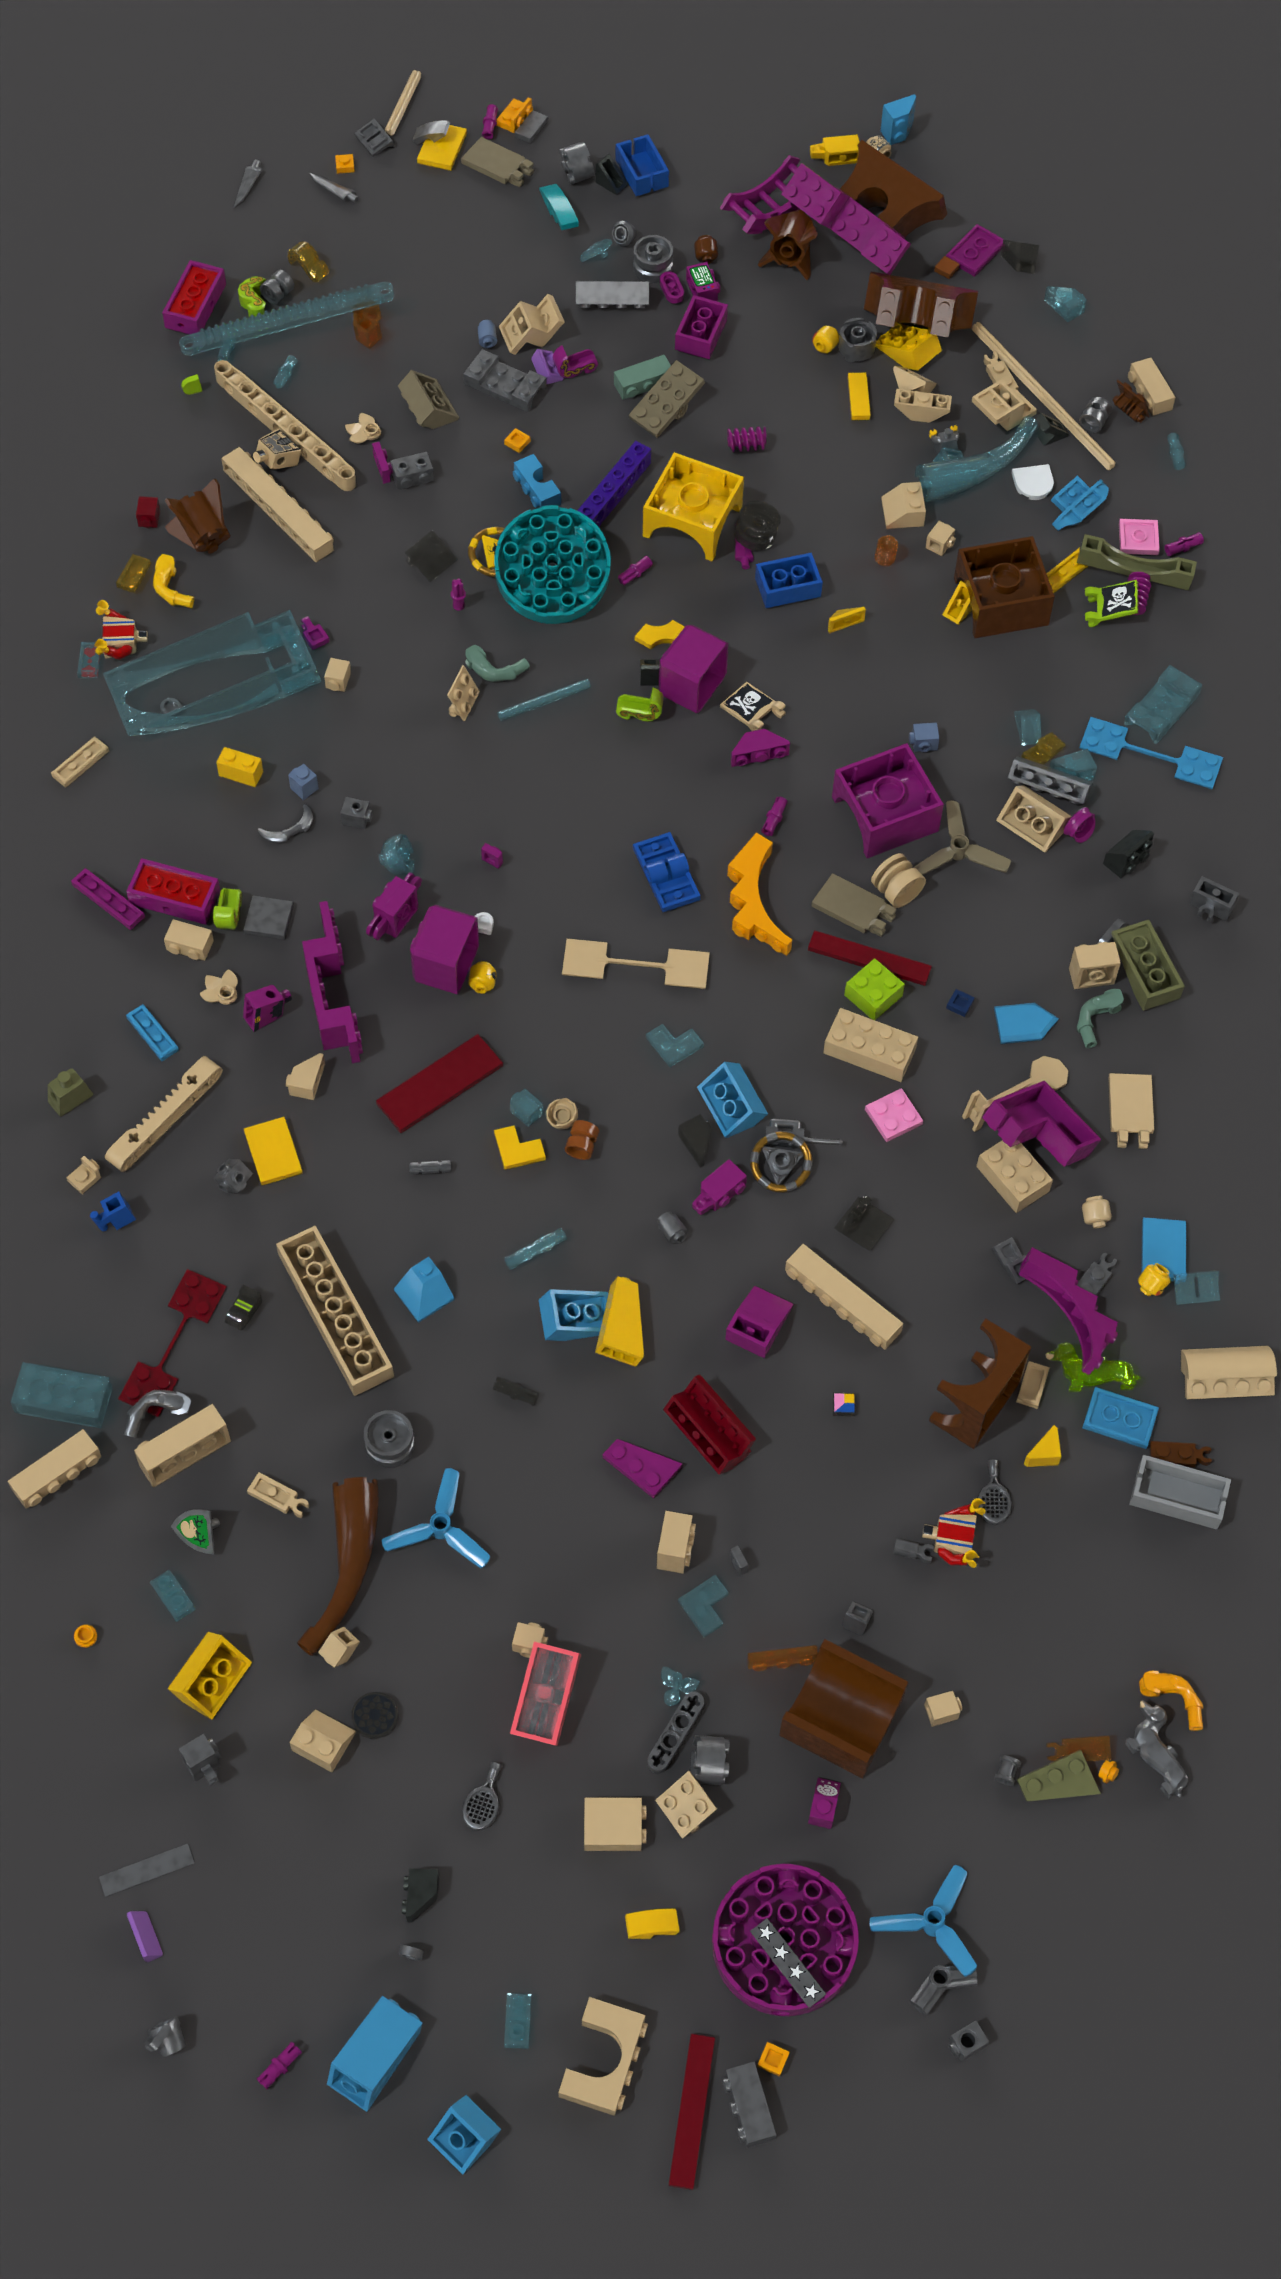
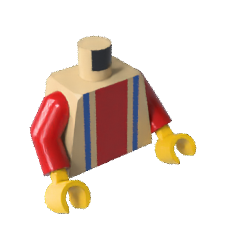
(119, 634)
(956, 1534)

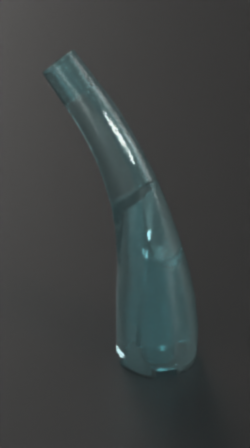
(957, 475)

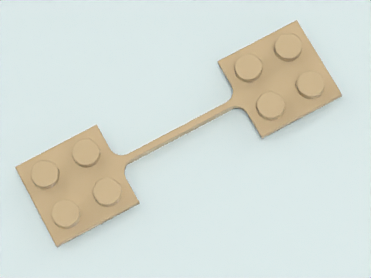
(682, 967)

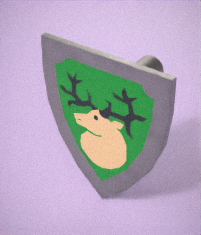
(196, 1529)

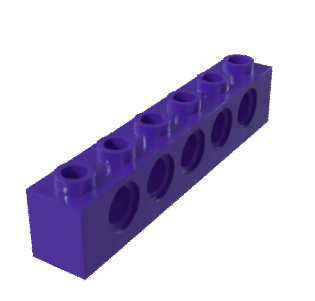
(617, 483)

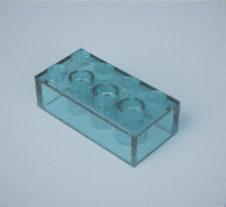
(61, 1395)

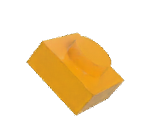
(344, 163)
(517, 440)
(773, 2059)

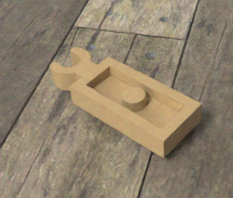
(999, 371)
(276, 1495)

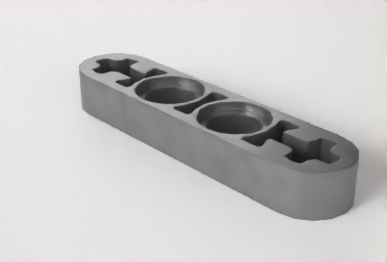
(676, 1732)

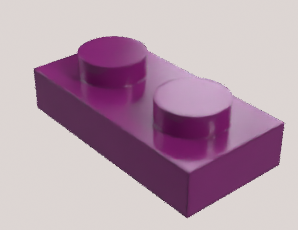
(380, 457)

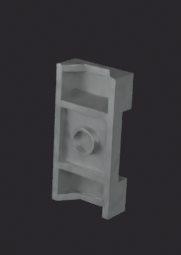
(503, 381)

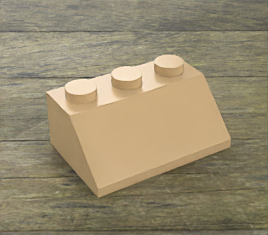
(1033, 818)

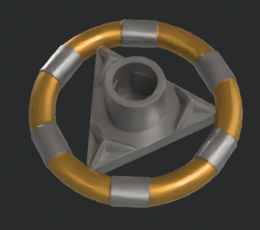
(781, 1162)

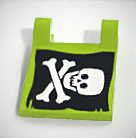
(1112, 602)

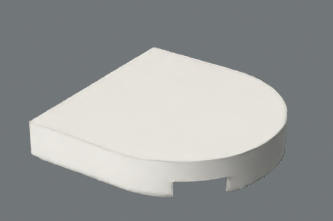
(1033, 481)

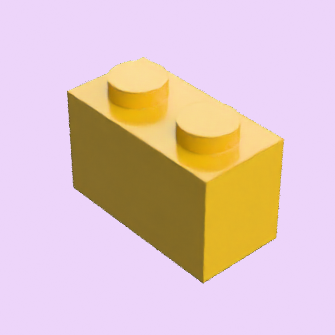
(239, 767)

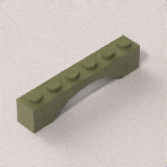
(1171, 572)

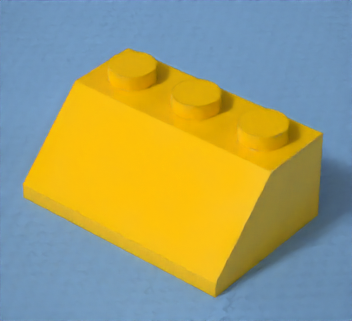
(210, 1675)

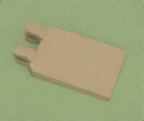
(1131, 1107)

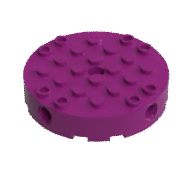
(799, 1906)

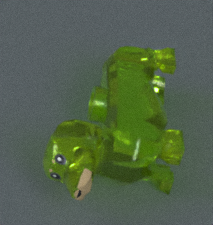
(1108, 1371)

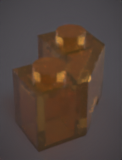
(367, 326)

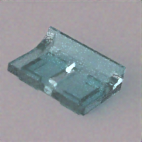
(1207, 1287)

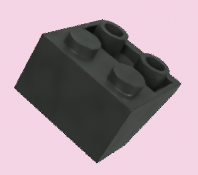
(1129, 852)

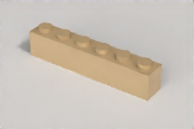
(843, 1297)

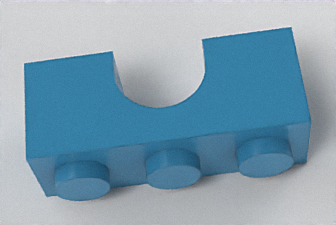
(530, 471)

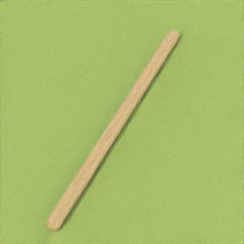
(1094, 448)

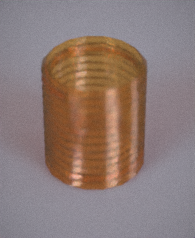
(886, 550)

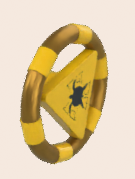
(489, 546)

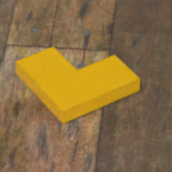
(516, 1153)

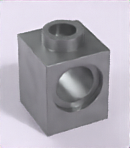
(975, 2033)

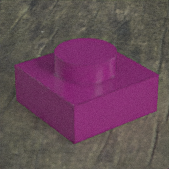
(492, 855)

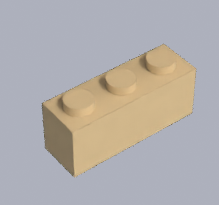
(1151, 386)

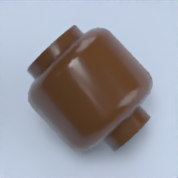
(706, 249)

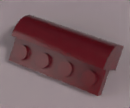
(710, 1425)

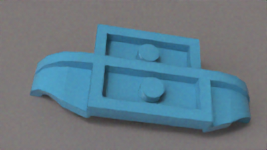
(1078, 501)

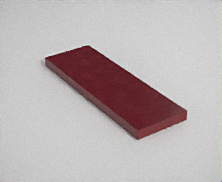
(439, 1083)

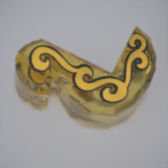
(309, 260)

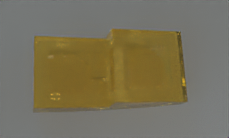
(1045, 749)

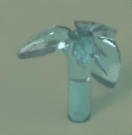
(674, 1680)

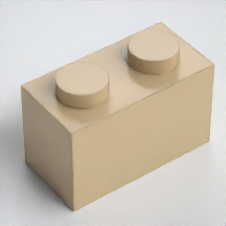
(188, 940)

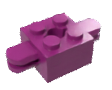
(394, 906)

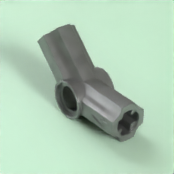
(931, 1991)

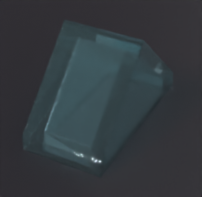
(1028, 726)

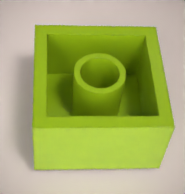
(874, 989)

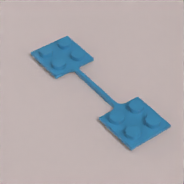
(1193, 765)

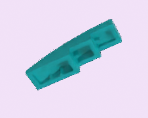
(559, 206)

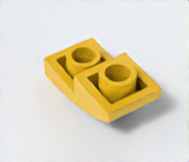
(652, 1922)

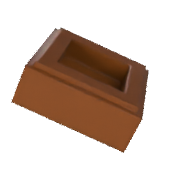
(946, 267)

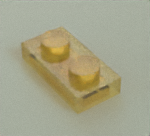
(133, 573)

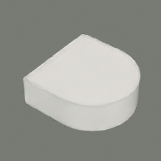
(485, 923)

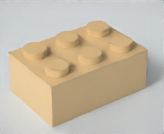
(1014, 1174)

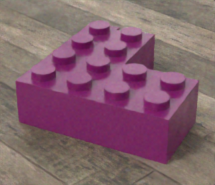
(1044, 1115)

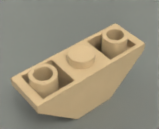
(922, 405)

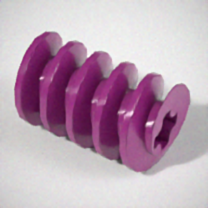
(746, 438)
(1143, 589)

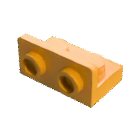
(514, 114)

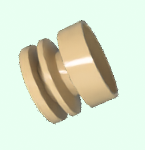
(898, 880)

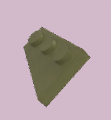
(1059, 1779)

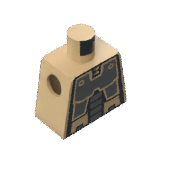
(277, 451)

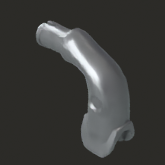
(174, 1401)

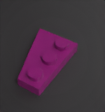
(642, 1467)

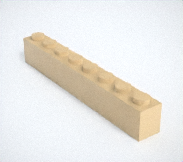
(277, 504)

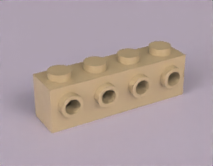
(54, 1469)

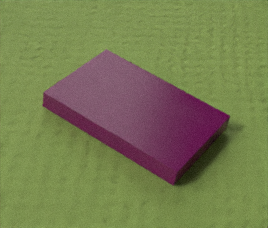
(975, 249)

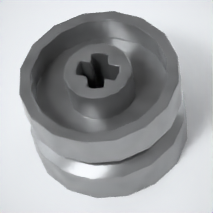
(652, 258)
(389, 1438)

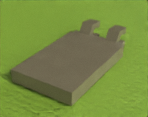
(497, 162)
(853, 905)

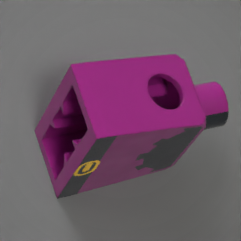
(264, 1006)

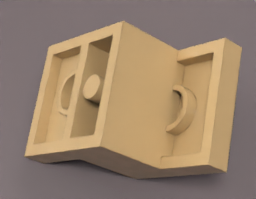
(531, 324)
(1004, 405)

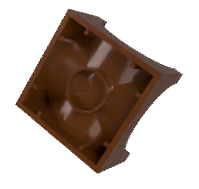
(984, 1400)

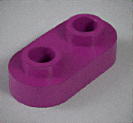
(673, 291)

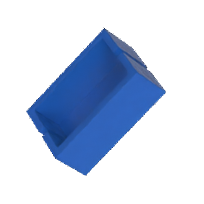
(644, 168)

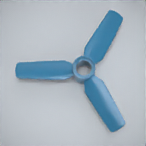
(454, 1536)
(942, 1906)

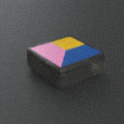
(844, 1404)

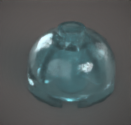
(396, 855)

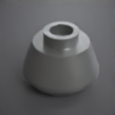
(623, 233)

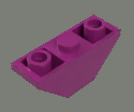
(758, 747)

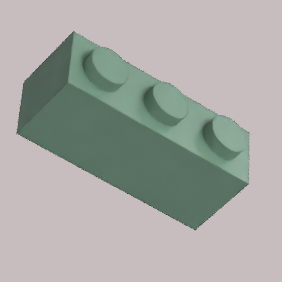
(640, 377)

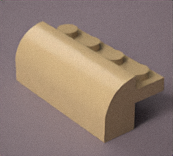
(1228, 1372)

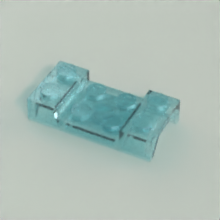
(1164, 703)

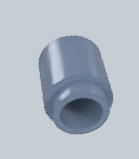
(487, 334)

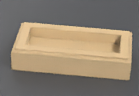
(1033, 1385)

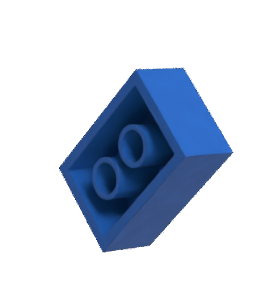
(788, 580)

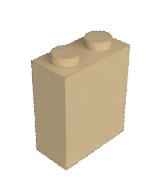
(614, 1824)

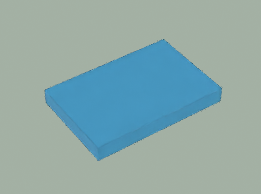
(1164, 1244)
(1120, 1417)

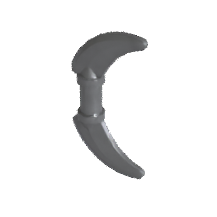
(302, 826)

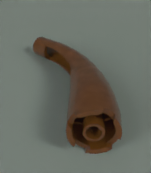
(356, 1524)

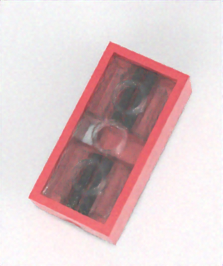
(545, 1693)

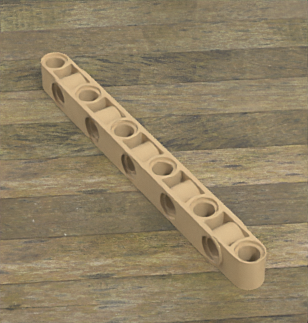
(277, 417)

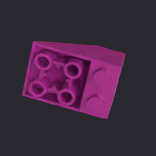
(758, 1321)

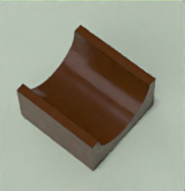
(1005, 586)
(844, 1709)

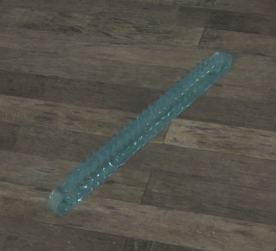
(286, 318)

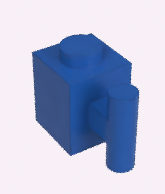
(115, 1211)

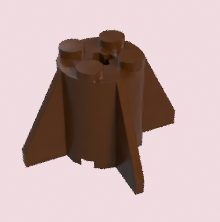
(791, 241)
(199, 519)

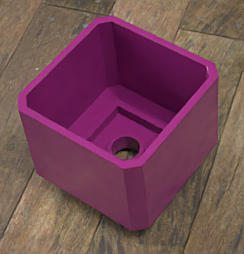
(693, 668)
(444, 948)

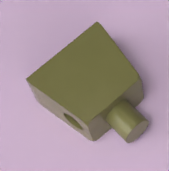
(67, 1092)

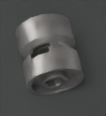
(277, 286)
(1095, 414)

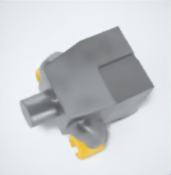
(945, 439)

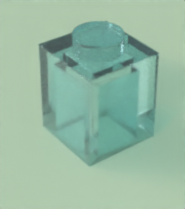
(526, 1107)

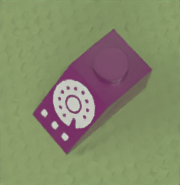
(824, 1803)

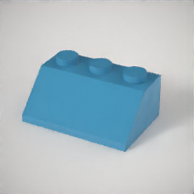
(732, 1099)

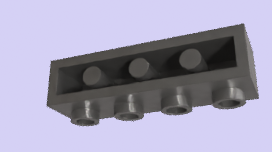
(612, 292)
(1050, 780)

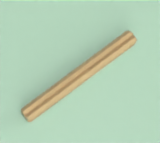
(403, 102)

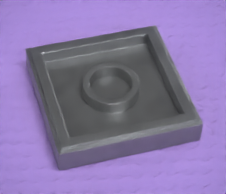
(268, 917)

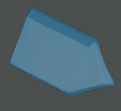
(1023, 1022)

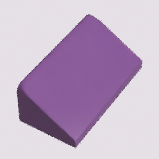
(545, 366)
(144, 1935)

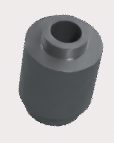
(672, 1227)

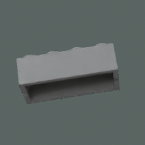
(1180, 1492)

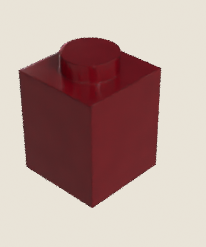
(148, 512)

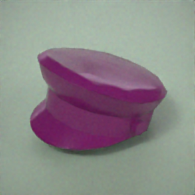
(1080, 825)

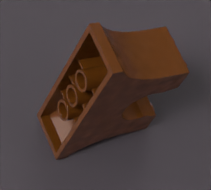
(888, 185)
(920, 302)

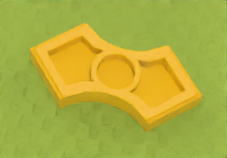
(654, 635)

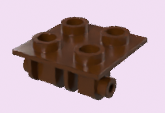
(1131, 402)

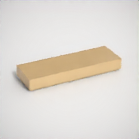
(80, 761)

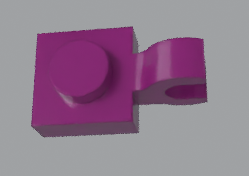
(314, 635)

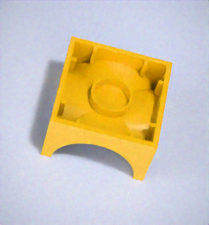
(693, 500)

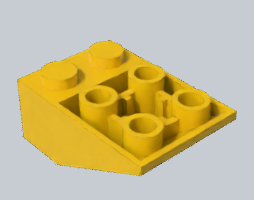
(909, 346)

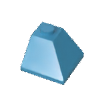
(424, 1290)

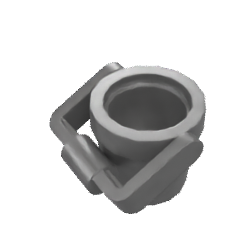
(166, 2037)

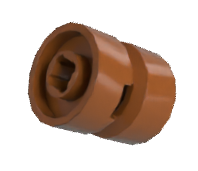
(582, 1141)

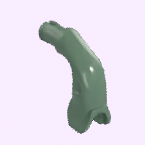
(477, 661)
(1107, 1002)

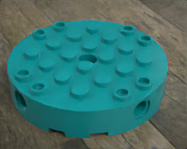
(547, 591)

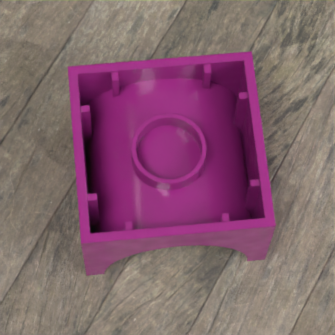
(889, 799)

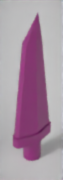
(743, 555)

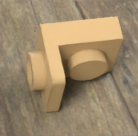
(85, 1175)

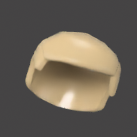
(562, 1113)

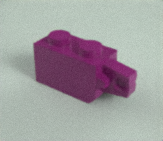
(720, 1188)

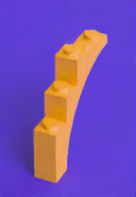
(745, 896)

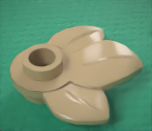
(364, 430)
(218, 987)

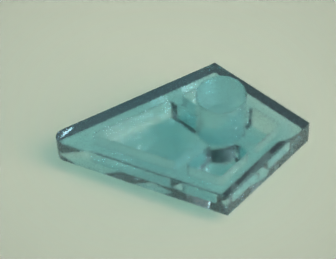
(598, 248)

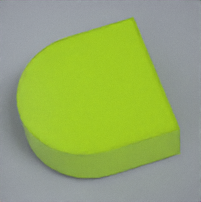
(191, 385)

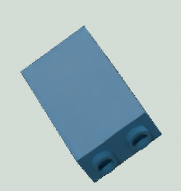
(373, 2053)

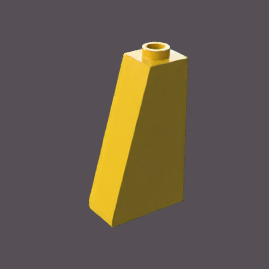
(621, 1324)

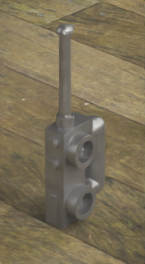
(797, 1130)

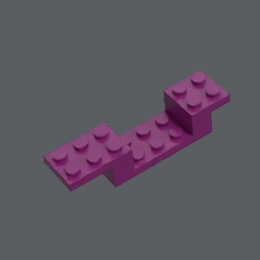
(846, 218)
(323, 959)

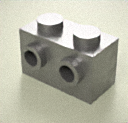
(412, 470)

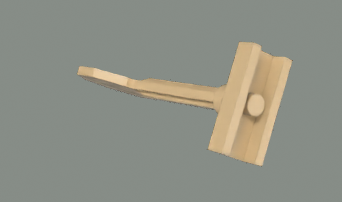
(1042, 1069)

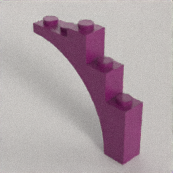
(1079, 1305)

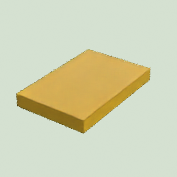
(444, 151)
(273, 1151)

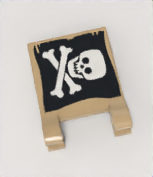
(751, 706)

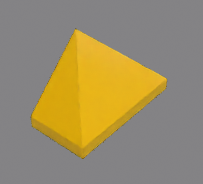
(846, 618)

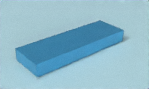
(152, 1032)

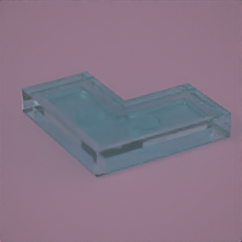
(671, 1048)
(698, 1605)

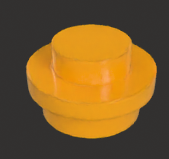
(85, 1636)
(1108, 1771)

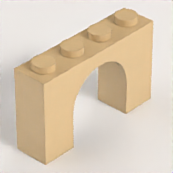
(606, 2092)

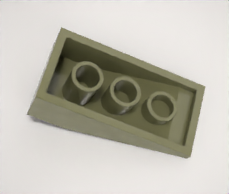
(1147, 965)

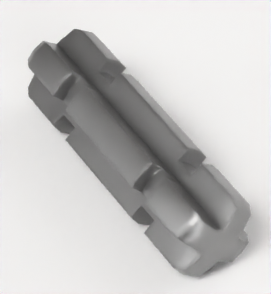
(430, 1167)

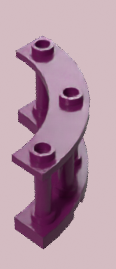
(747, 199)

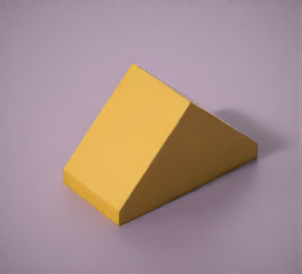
(959, 604)
(1046, 1451)

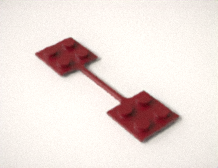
(194, 1298)

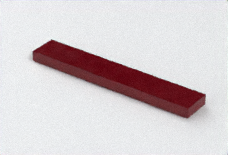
(863, 955)
(691, 2112)

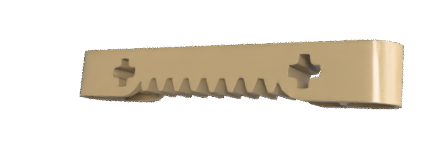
(127, 1151)

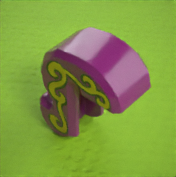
(574, 364)

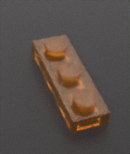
(782, 1658)

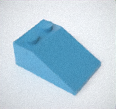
(572, 1314)

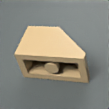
(306, 1077)

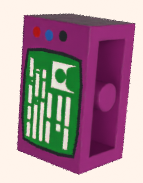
(702, 281)

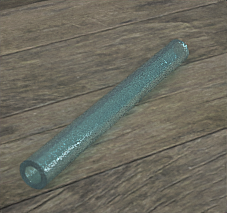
(543, 699)

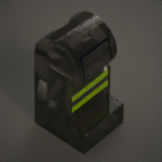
(243, 1308)

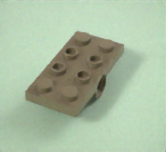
(667, 399)

